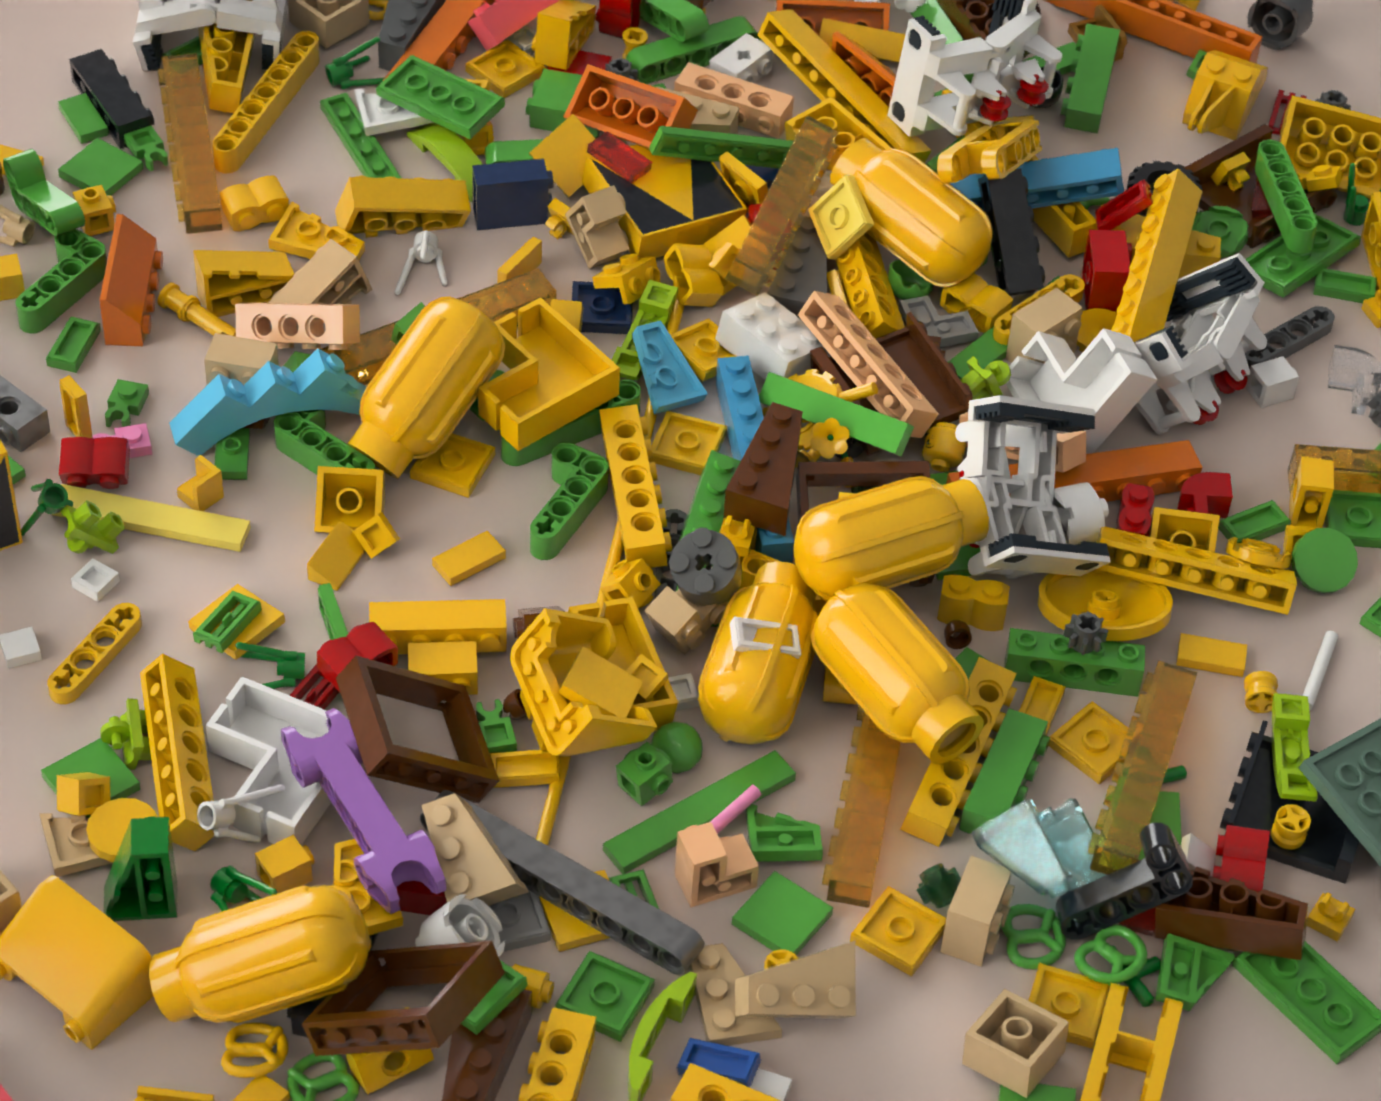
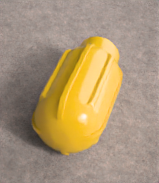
(916, 215)
(427, 384)
(888, 534)
(896, 670)
(757, 692)
(263, 956)

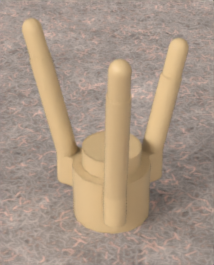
(16, 228)

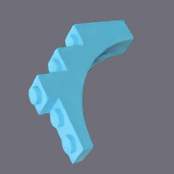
(272, 391)

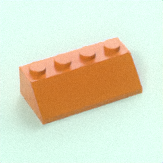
(860, 13)
(866, 66)
(627, 106)
(129, 284)

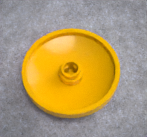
(1127, 604)

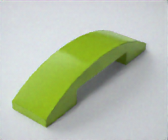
(448, 150)
(654, 306)
(1291, 746)
(671, 1004)

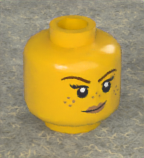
(942, 447)

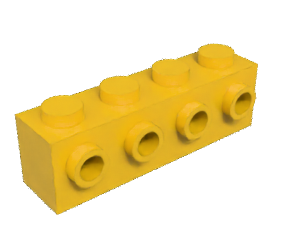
(443, 622)

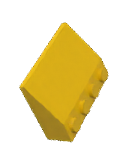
(1334, 137)

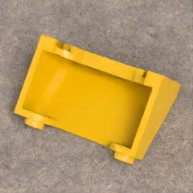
(541, 665)
(76, 961)

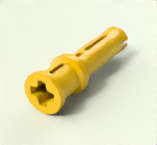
(189, 309)

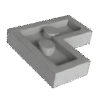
(952, 328)

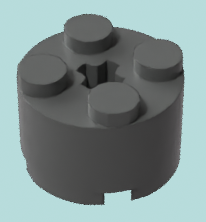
(1280, 21)
(703, 549)

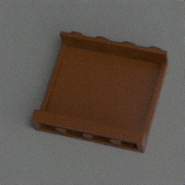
(1261, 228)
(921, 363)

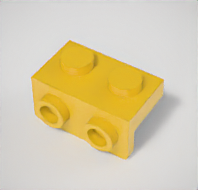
(628, 275)

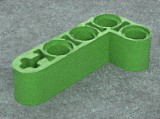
(39, 197)
(79, 269)
(306, 441)
(583, 484)

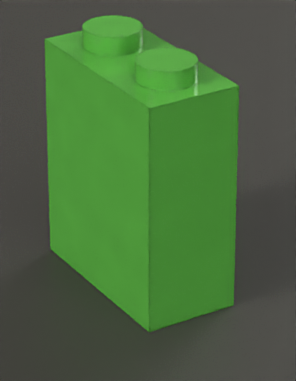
(552, 99)

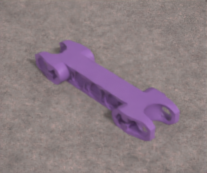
(388, 852)

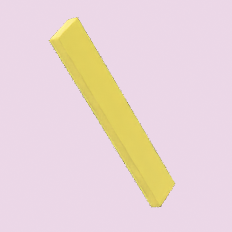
(166, 519)

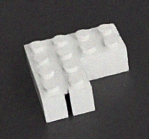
(1103, 378)
(256, 743)

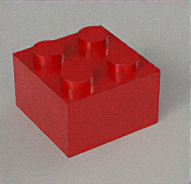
(1105, 268)

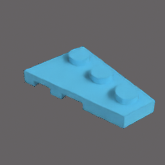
(665, 370)

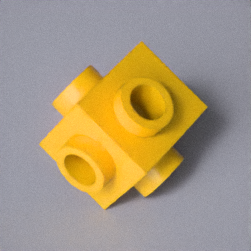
(97, 209)
(629, 580)

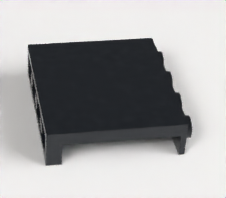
(1328, 842)

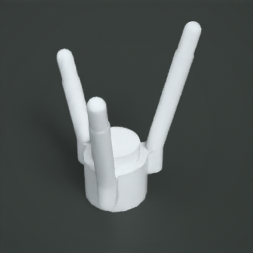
(425, 250)
(221, 813)

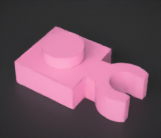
(137, 438)

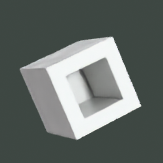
(1272, 382)

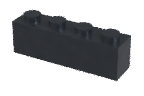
(110, 94)
(1013, 241)

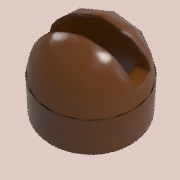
(961, 634)
(514, 705)

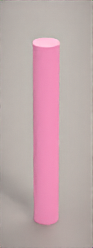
(735, 808)

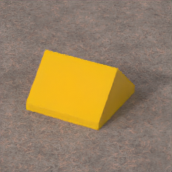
(348, 496)
(1185, 527)

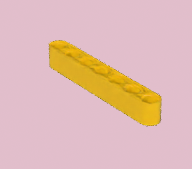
(266, 102)

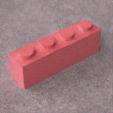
(504, 18)

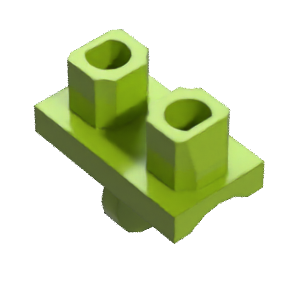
(986, 381)
(87, 529)
(127, 734)

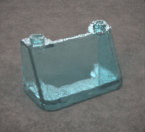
(1043, 847)

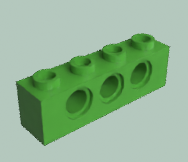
(1114, 669)

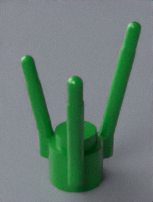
(342, 70)
(1356, 204)
(51, 501)
(289, 663)
(231, 886)

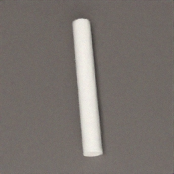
(1320, 667)

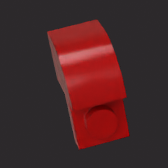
(1207, 494)

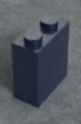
(511, 194)

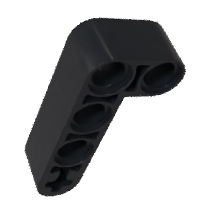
(1129, 890)

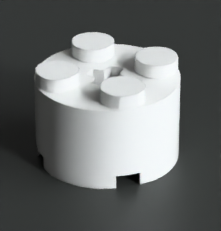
(1080, 512)
(461, 922)

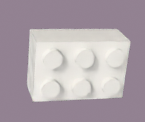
(768, 335)

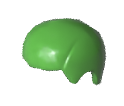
(906, 282)
(680, 743)

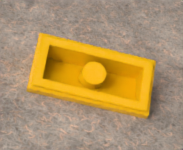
(335, 557)

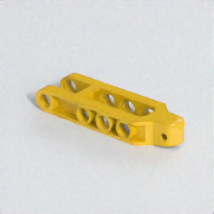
(991, 150)
(1132, 1050)

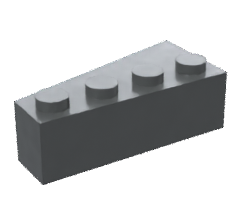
(401, 26)
(801, 269)

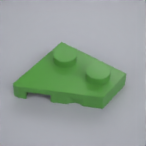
(782, 837)
(1189, 970)

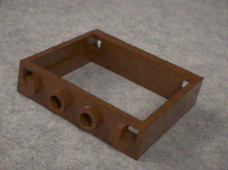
(856, 474)
(469, 777)
(346, 1027)

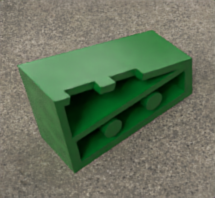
(143, 873)

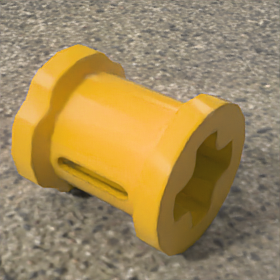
(638, 38)

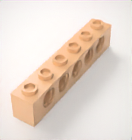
(866, 361)

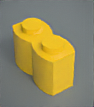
(254, 203)
(692, 275)
(981, 300)
(974, 602)

